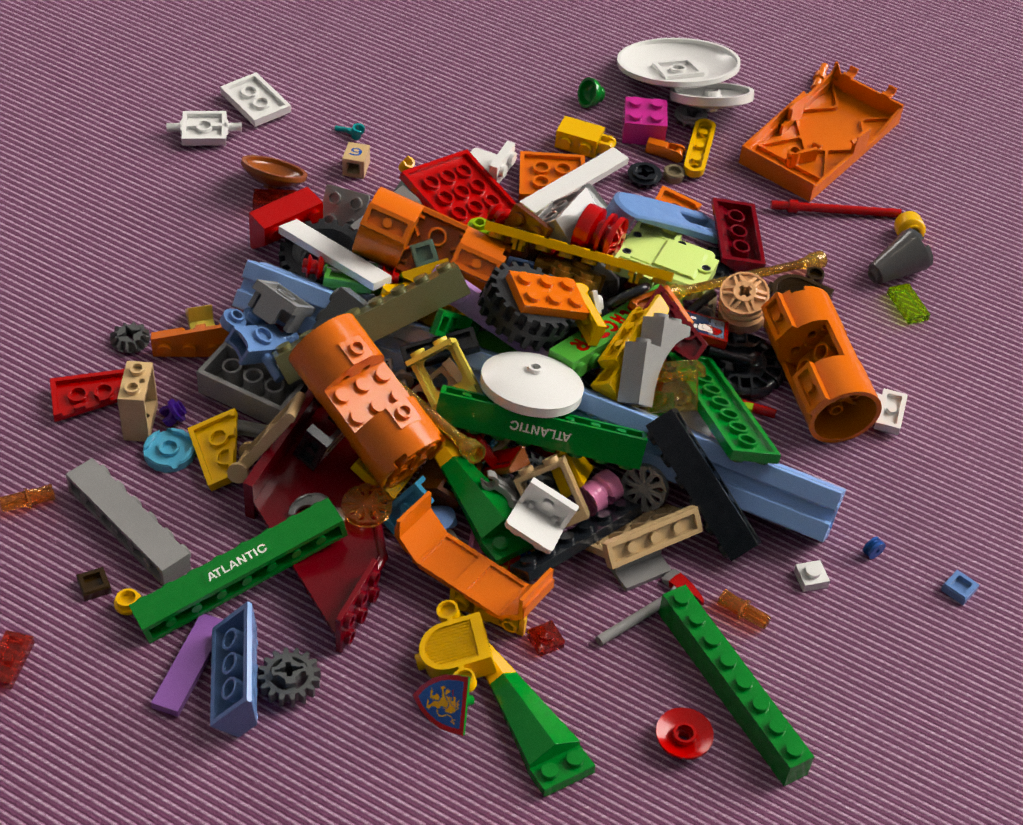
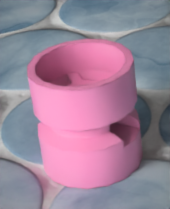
(602, 491)

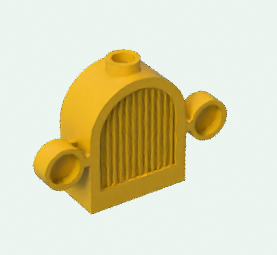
(456, 646)

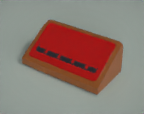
(509, 461)

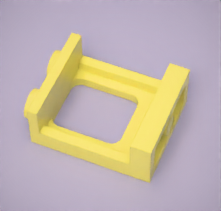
(417, 361)

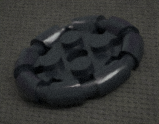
(736, 374)

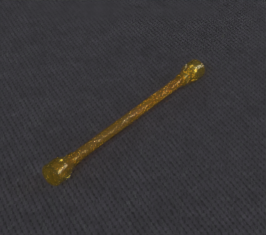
(813, 259)
(469, 447)

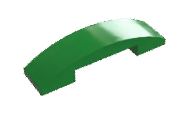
(449, 321)

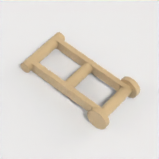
(251, 451)

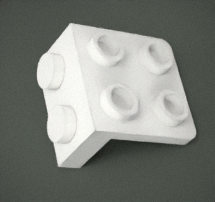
(499, 163)
(540, 516)

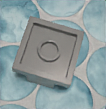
(276, 302)

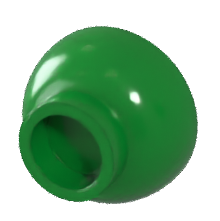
(590, 92)

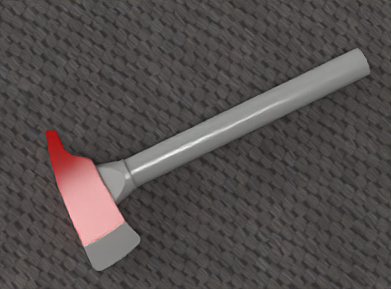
(673, 580)

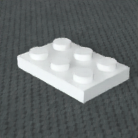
(255, 99)

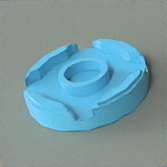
(169, 450)

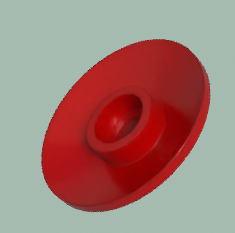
(687, 724)

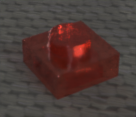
(545, 638)

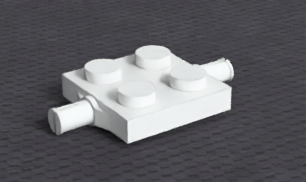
(204, 128)

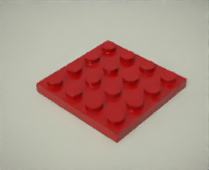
(456, 187)

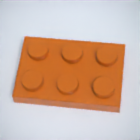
(547, 295)

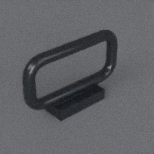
(624, 296)

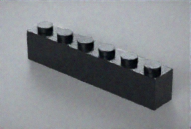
(703, 484)

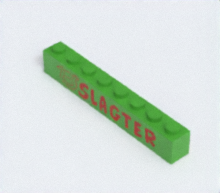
(575, 350)

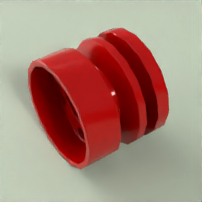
(599, 233)

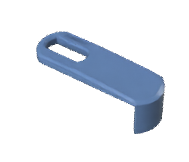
(663, 215)

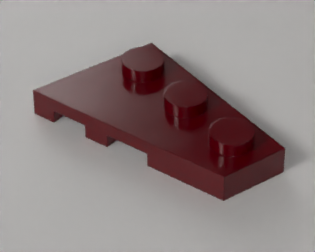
(690, 347)

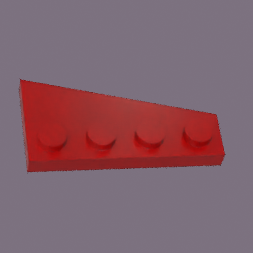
(84, 392)

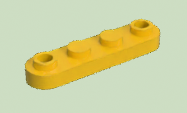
(699, 148)

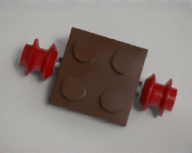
(525, 220)

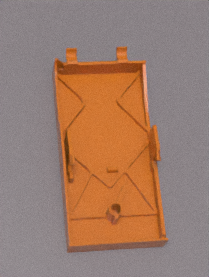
(821, 133)

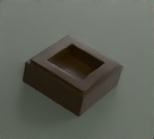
(93, 584)

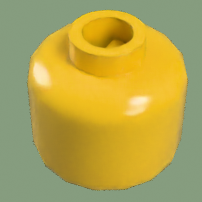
(909, 220)

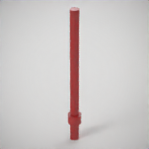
(794, 206)

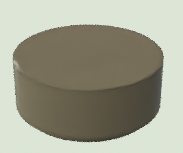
(673, 174)

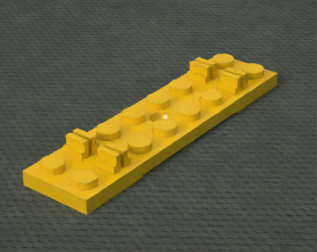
(522, 239)

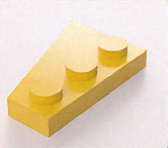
(216, 446)

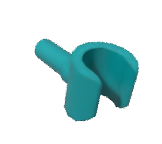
(356, 130)

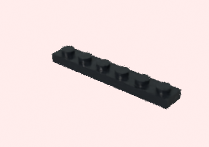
(577, 539)

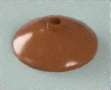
(273, 172)

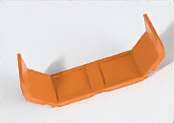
(465, 568)

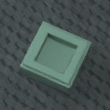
(424, 253)

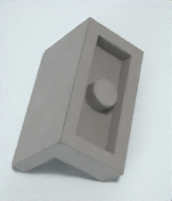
(641, 570)

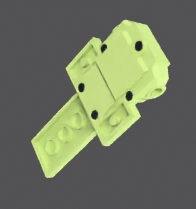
(668, 252)

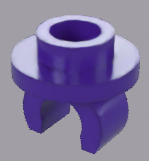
(173, 412)

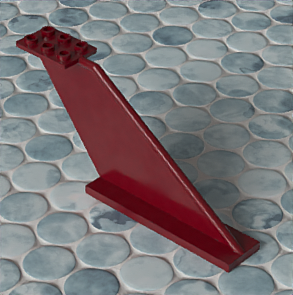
(346, 573)

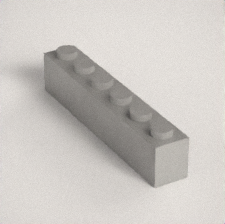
(129, 521)

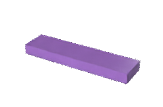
(186, 667)

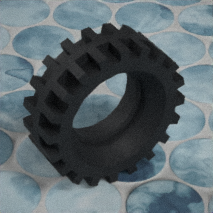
(292, 255)
(503, 313)

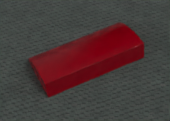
(738, 235)

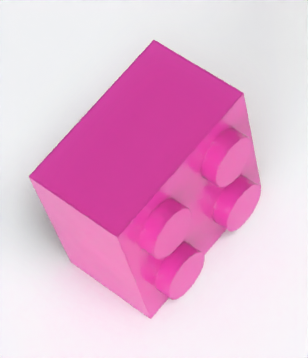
(644, 119)

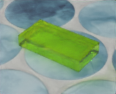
(908, 303)

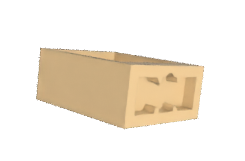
(137, 400)
(550, 463)

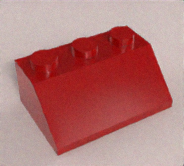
(266, 220)

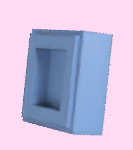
(960, 587)

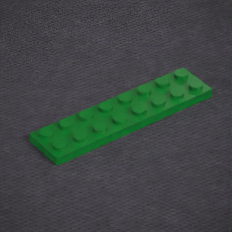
(730, 418)

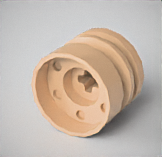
(741, 302)

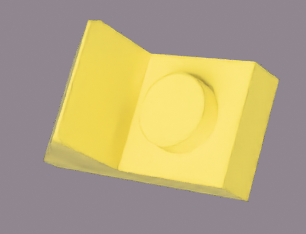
(200, 315)

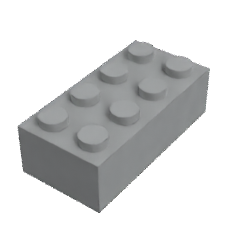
(245, 387)

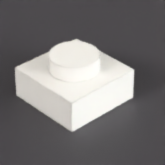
(811, 575)

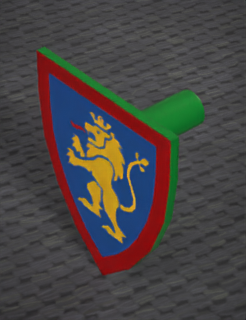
(446, 701)

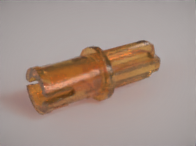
(27, 498)
(743, 609)

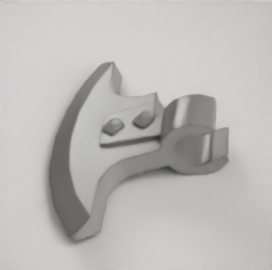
(504, 485)

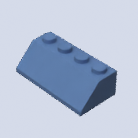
(234, 672)

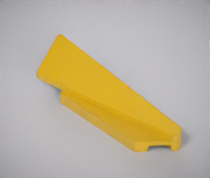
(612, 357)

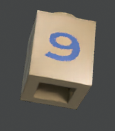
(356, 160)

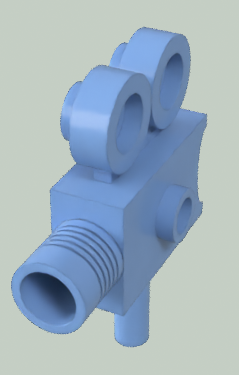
(254, 339)

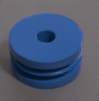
(874, 547)

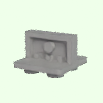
(343, 205)

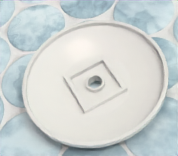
(678, 62)

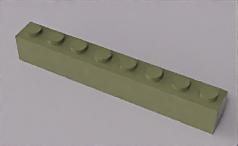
(396, 309)

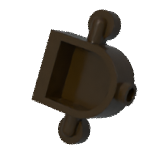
(794, 282)

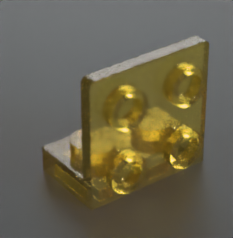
(677, 386)

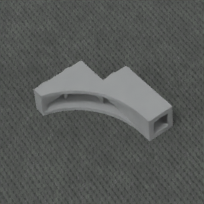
(646, 356)

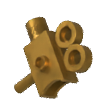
(577, 270)

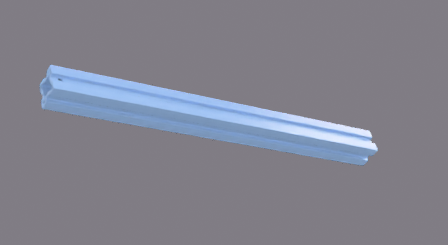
(763, 490)

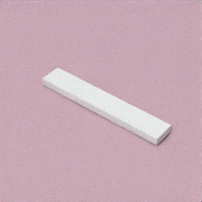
(585, 174)
(335, 254)

